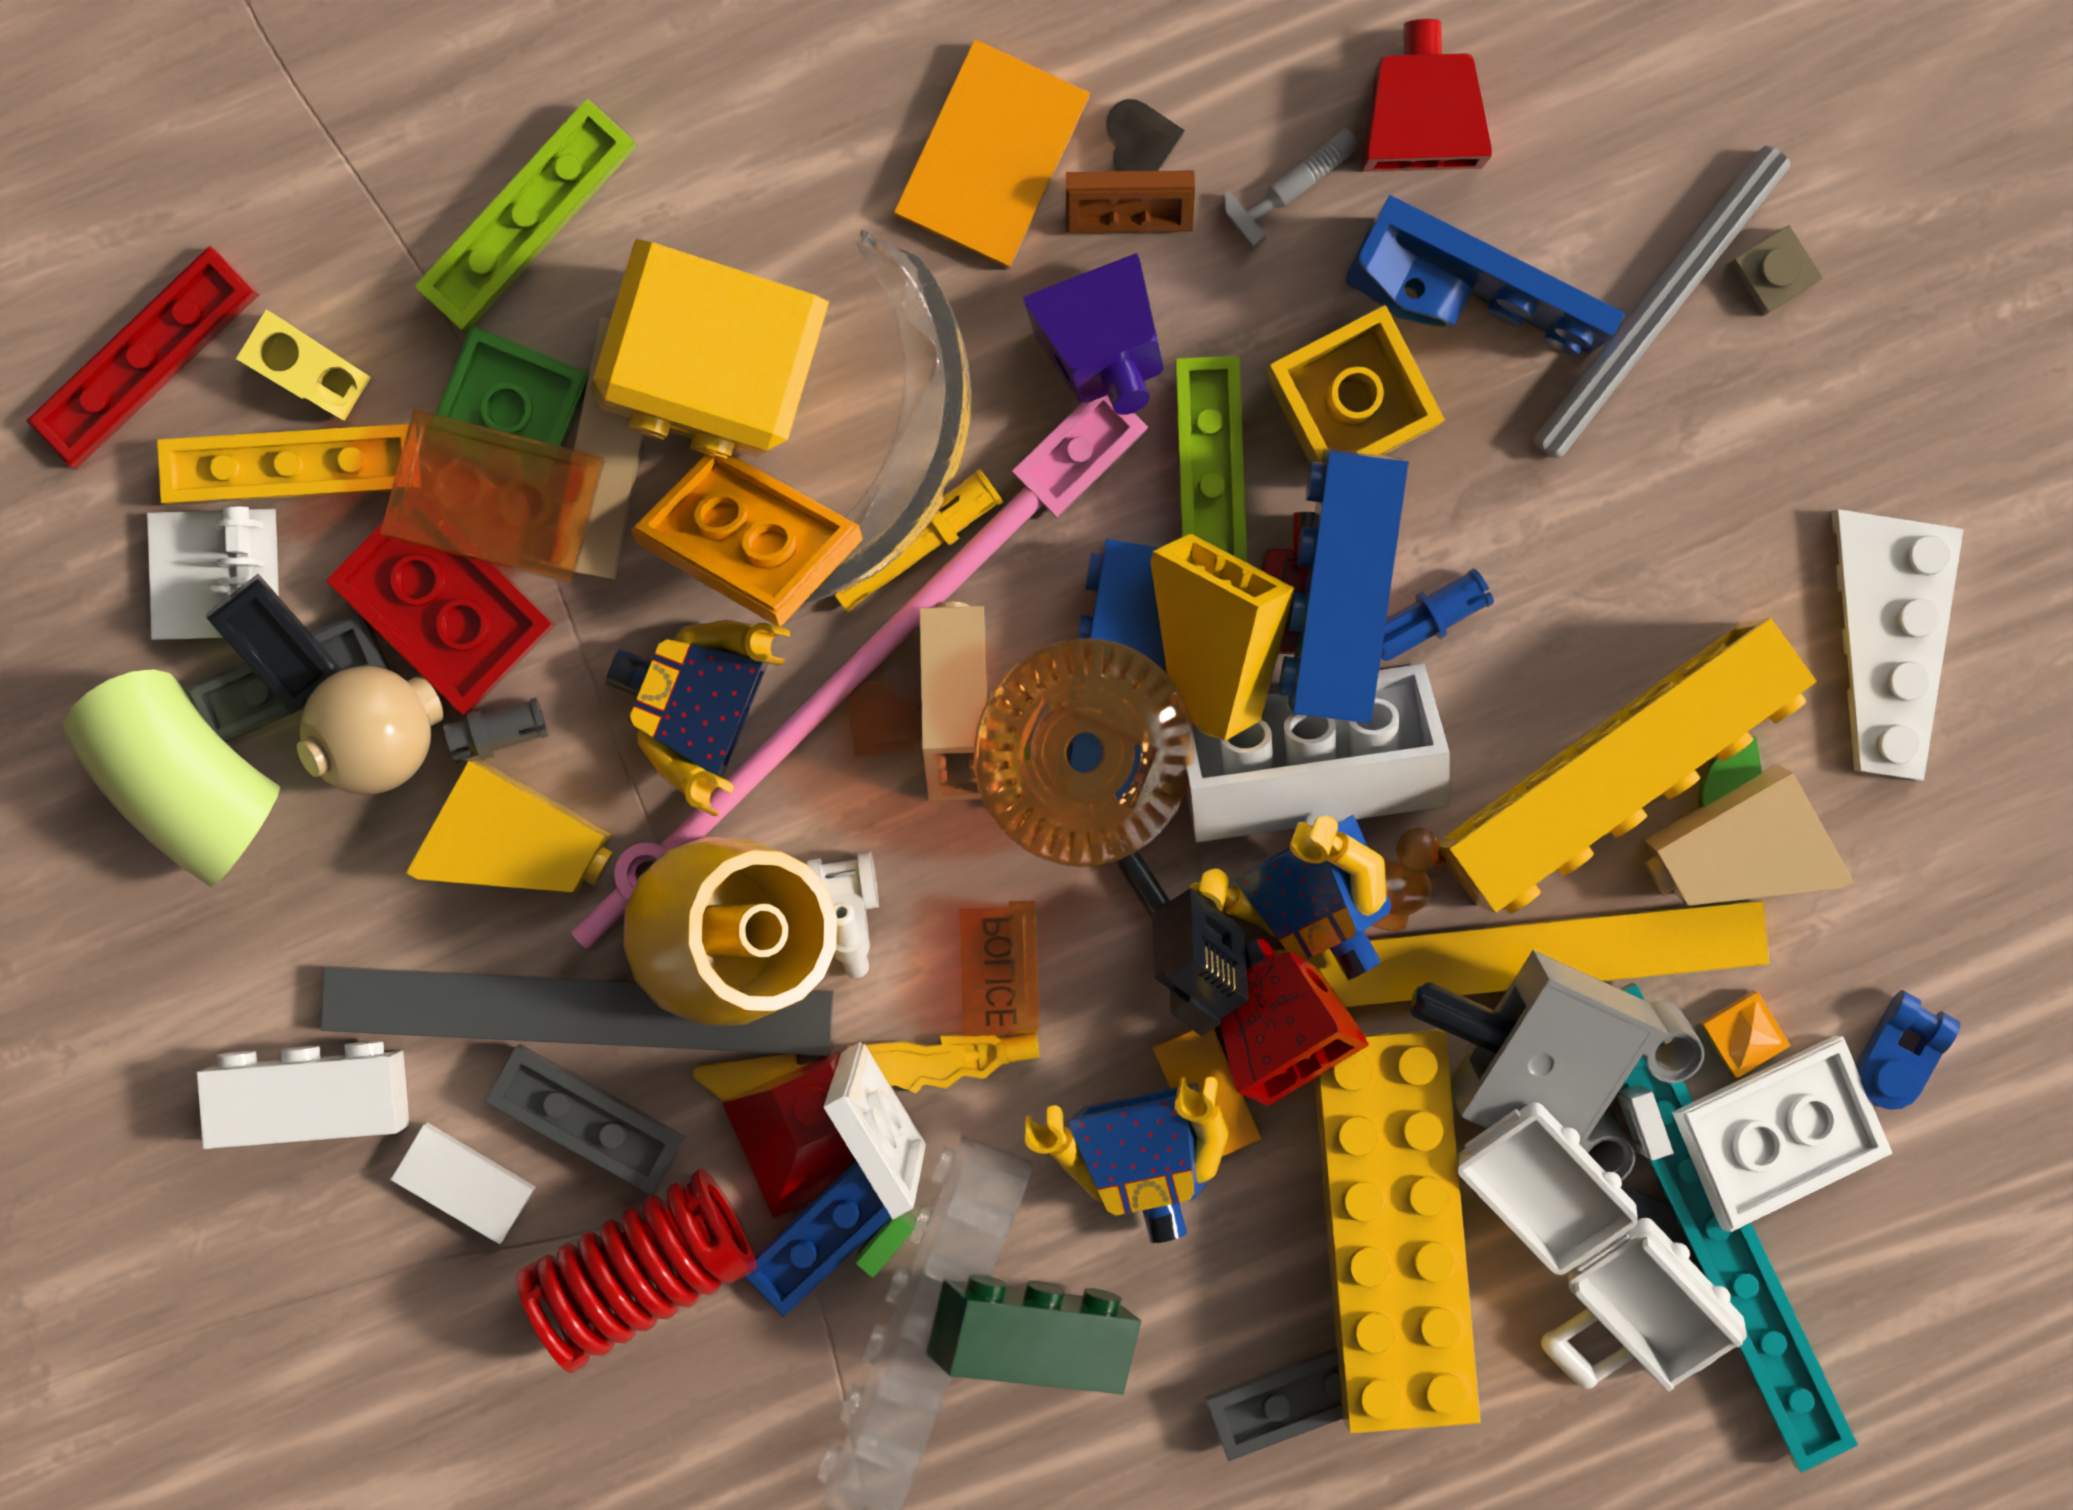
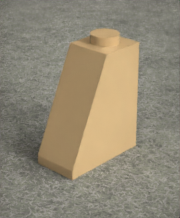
(952, 696)
(1747, 846)

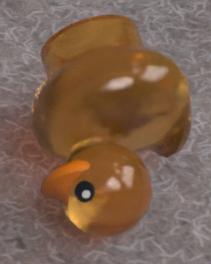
(1406, 880)

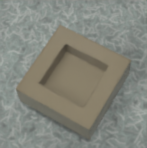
(1776, 270)

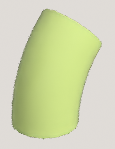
(169, 771)

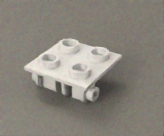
(203, 560)

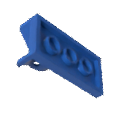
(1448, 265)

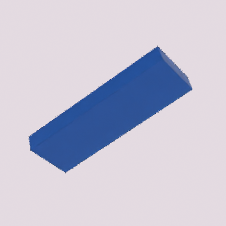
(818, 1240)

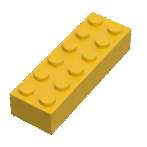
(1625, 764)
(1396, 1236)

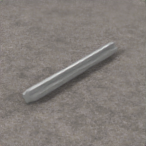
(1661, 302)

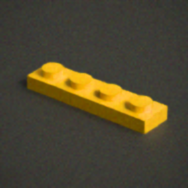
(279, 464)

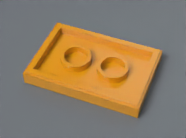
(992, 154)
(747, 536)

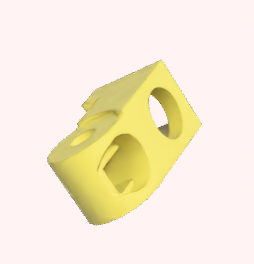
(303, 365)

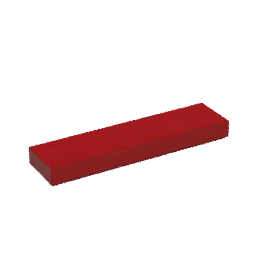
(142, 357)

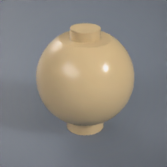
(367, 729)

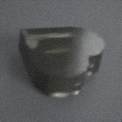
(1140, 136)

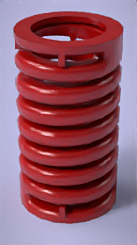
(623, 1263)

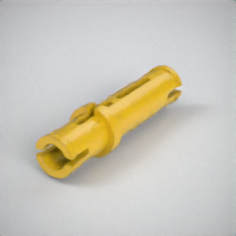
(958, 510)

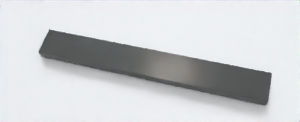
(552, 1012)

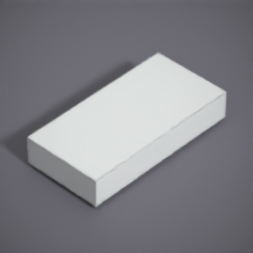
(463, 1183)

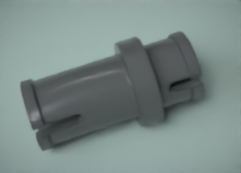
(495, 730)

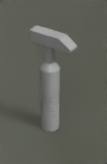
(1290, 185)

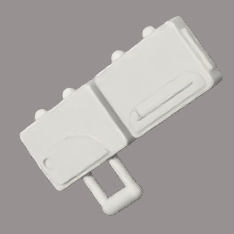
(1615, 1264)

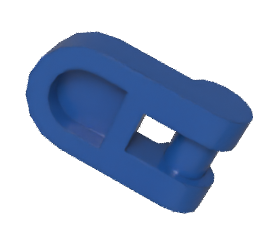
(1892, 1073)

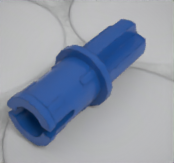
(1435, 613)

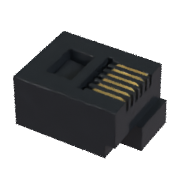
(1200, 960)

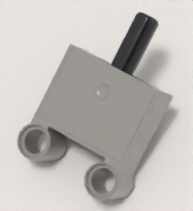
(1561, 1045)

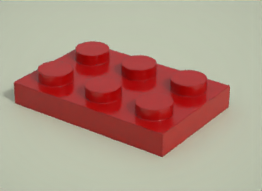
(443, 614)

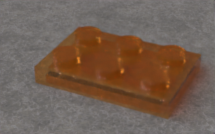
(492, 496)

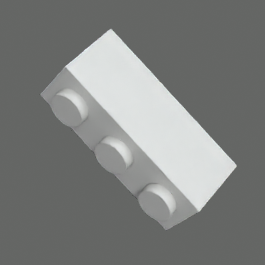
(303, 1096)

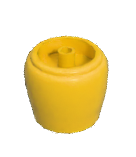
(728, 931)

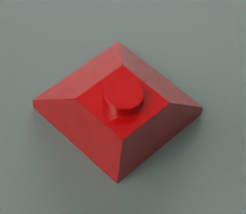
(790, 1135)

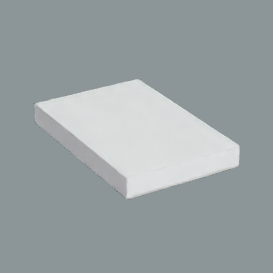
(876, 1129)
(1781, 1133)

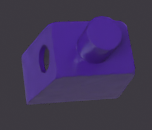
(1100, 333)

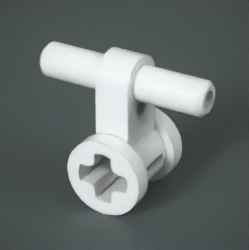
(852, 891)

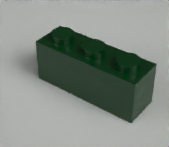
(1033, 1335)

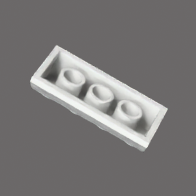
(1317, 766)

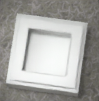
(1644, 1122)

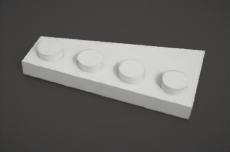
(1896, 619)

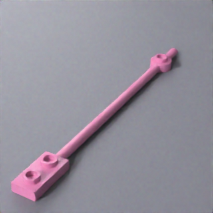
(1052, 477)

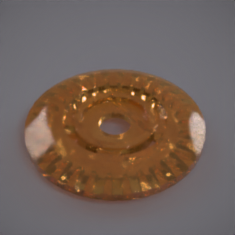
(1072, 813)

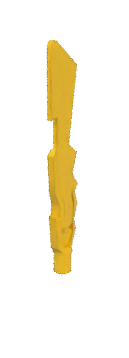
(901, 1062)

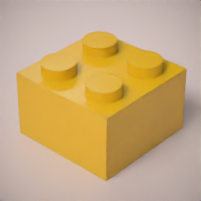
(1355, 390)

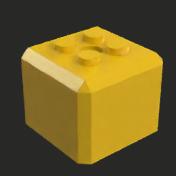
(706, 352)

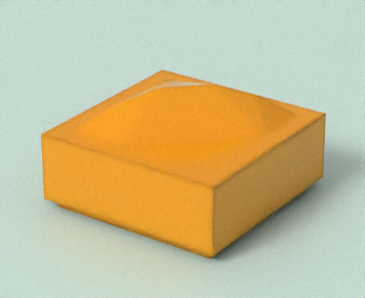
(1744, 1034)

